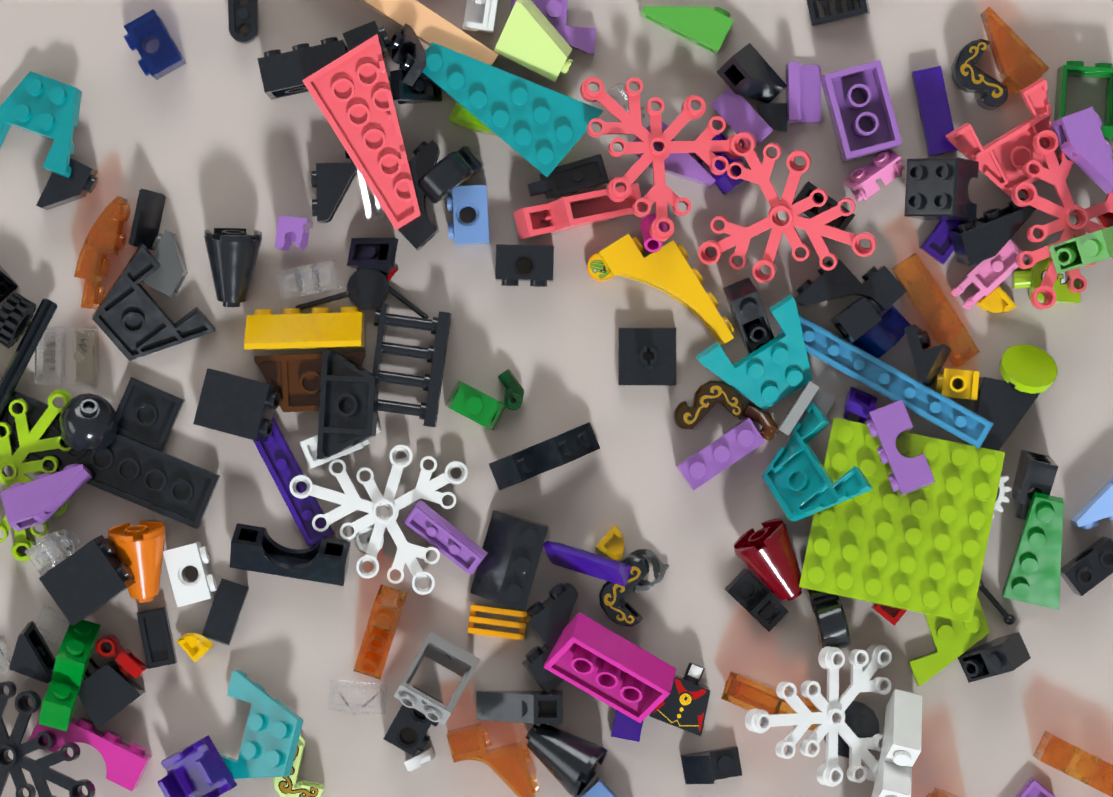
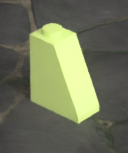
(534, 42)

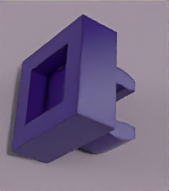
(859, 403)

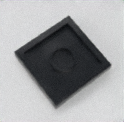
(147, 414)

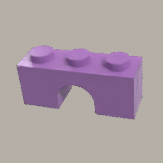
(720, 454)
(906, 473)

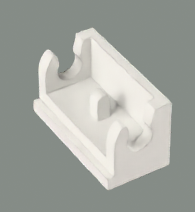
(480, 16)

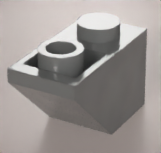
(172, 265)

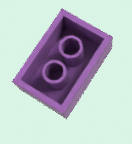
(861, 110)

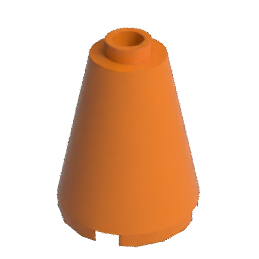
(142, 551)

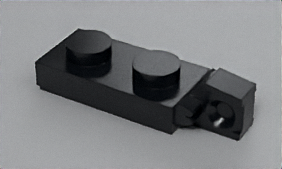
(571, 178)

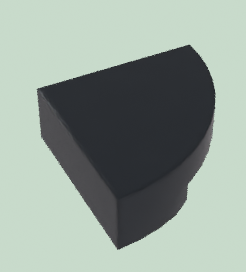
(774, 115)

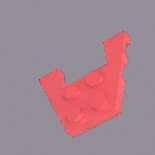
(1006, 155)

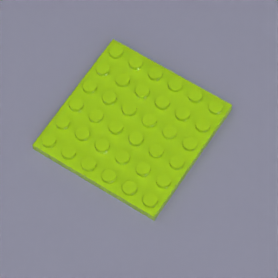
(908, 549)

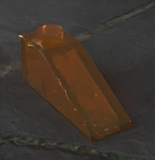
(1013, 58)

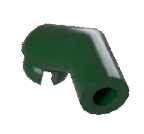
(513, 390)

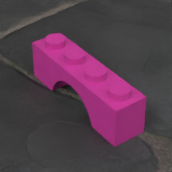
(123, 761)

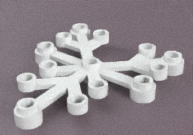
(351, 502)
(803, 717)

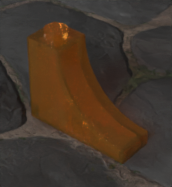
(753, 693)

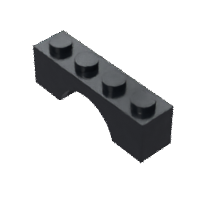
(257, 552)

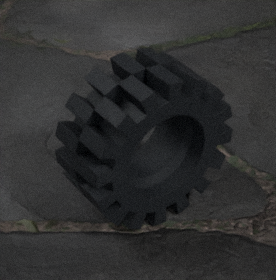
(15, 318)

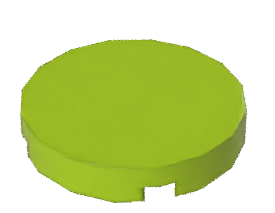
(1028, 368)

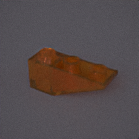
(380, 631)

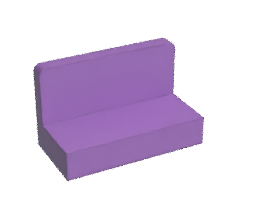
(803, 93)

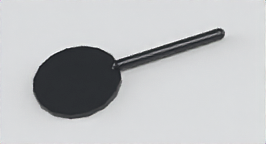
(365, 289)

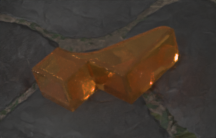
(507, 761)

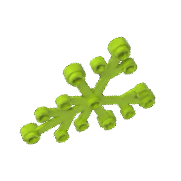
(29, 443)

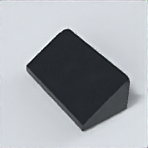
(147, 218)

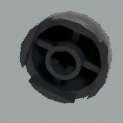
(88, 423)

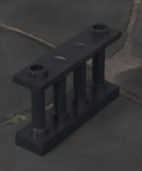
(434, 354)

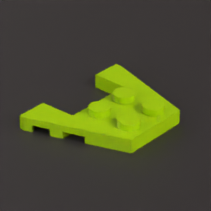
(950, 641)

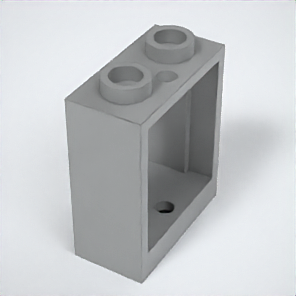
(448, 656)

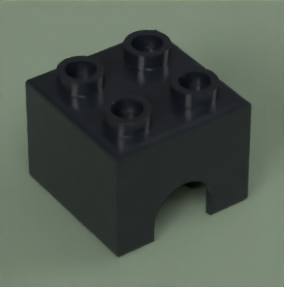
(940, 188)

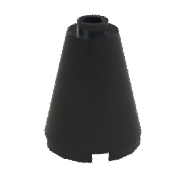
(232, 262)
(566, 756)

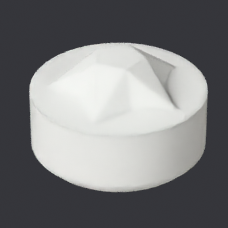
(363, 537)

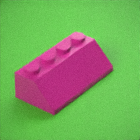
(610, 668)

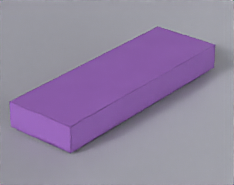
(445, 537)

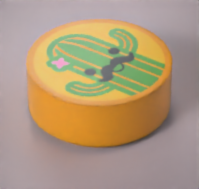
(597, 269)

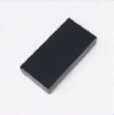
(156, 637)

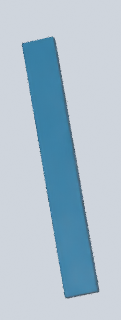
(894, 384)

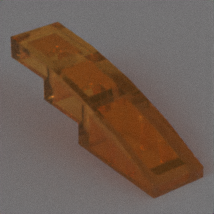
(935, 309)

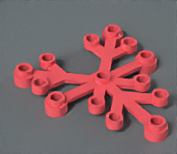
(631, 124)
(1055, 175)
(814, 227)

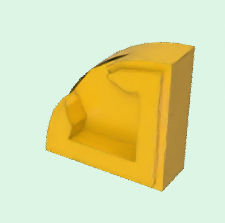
(996, 301)
(612, 544)
(195, 645)

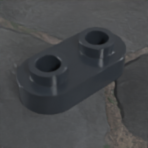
(243, 15)

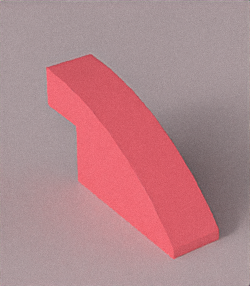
(574, 212)

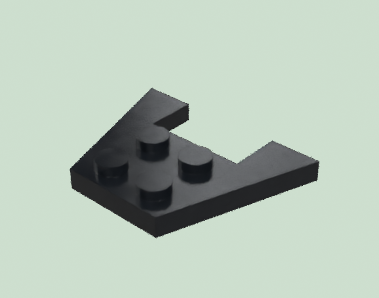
(136, 320)

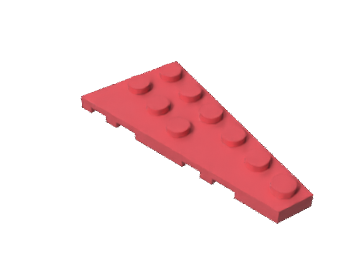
(363, 115)

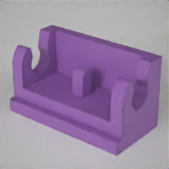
(293, 230)

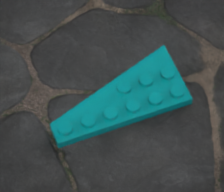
(521, 113)

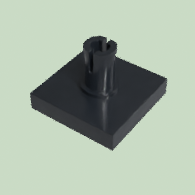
(647, 356)

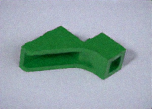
(68, 675)

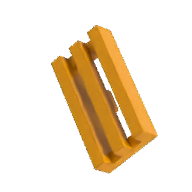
(497, 633)

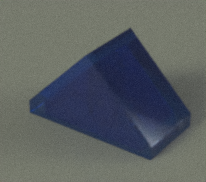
(883, 334)

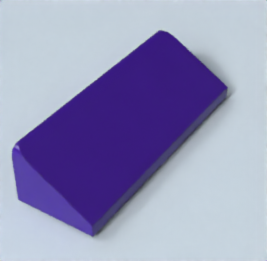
(587, 563)

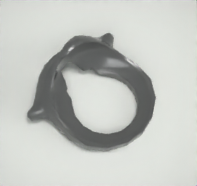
(658, 568)

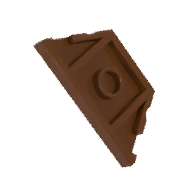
(298, 377)

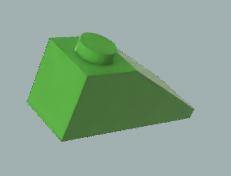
(696, 24)

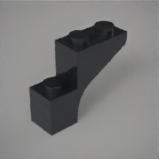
(332, 185)
(420, 229)
(840, 282)
(544, 456)
(547, 623)

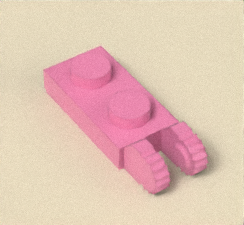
(989, 273)

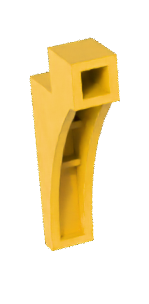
(671, 274)

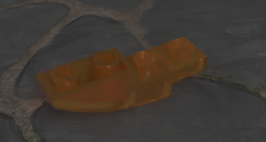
(102, 239)

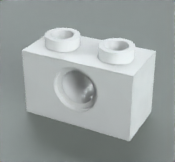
(184, 590)

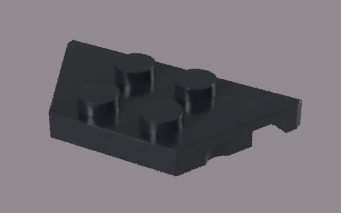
(346, 404)

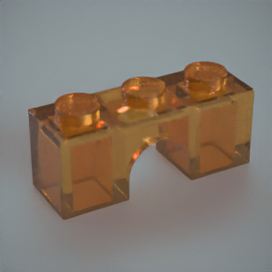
(1075, 762)

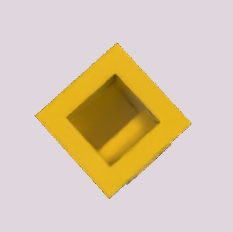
(969, 381)

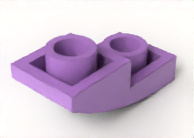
(741, 115)

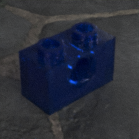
(167, 56)

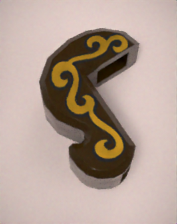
(704, 400)

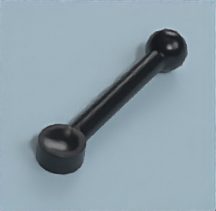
(1008, 618)

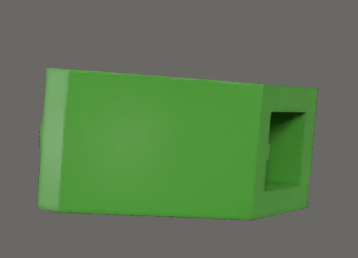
(1082, 250)

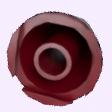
(771, 558)

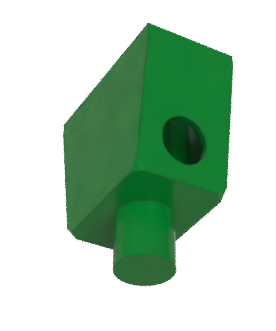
(475, 405)

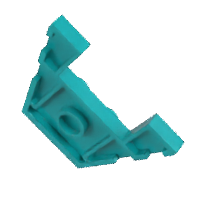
(46, 110)
(773, 368)
(801, 480)
(269, 733)

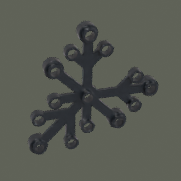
(40, 768)

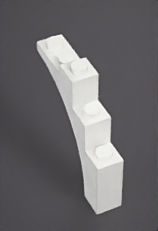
(900, 745)

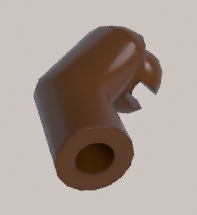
(764, 418)

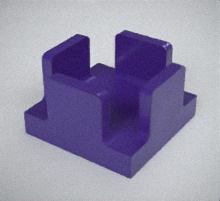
(196, 772)

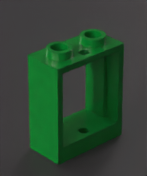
(1077, 69)

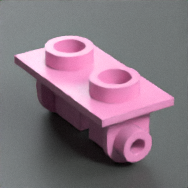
(863, 180)

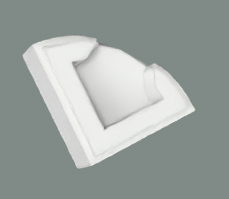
(419, 758)

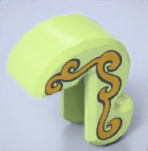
(290, 785)

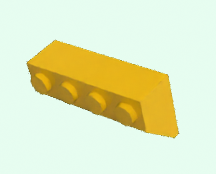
(305, 331)

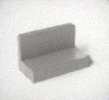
(797, 411)

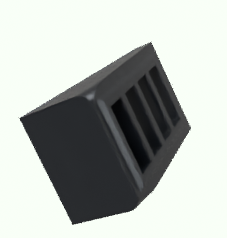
(815, 17)

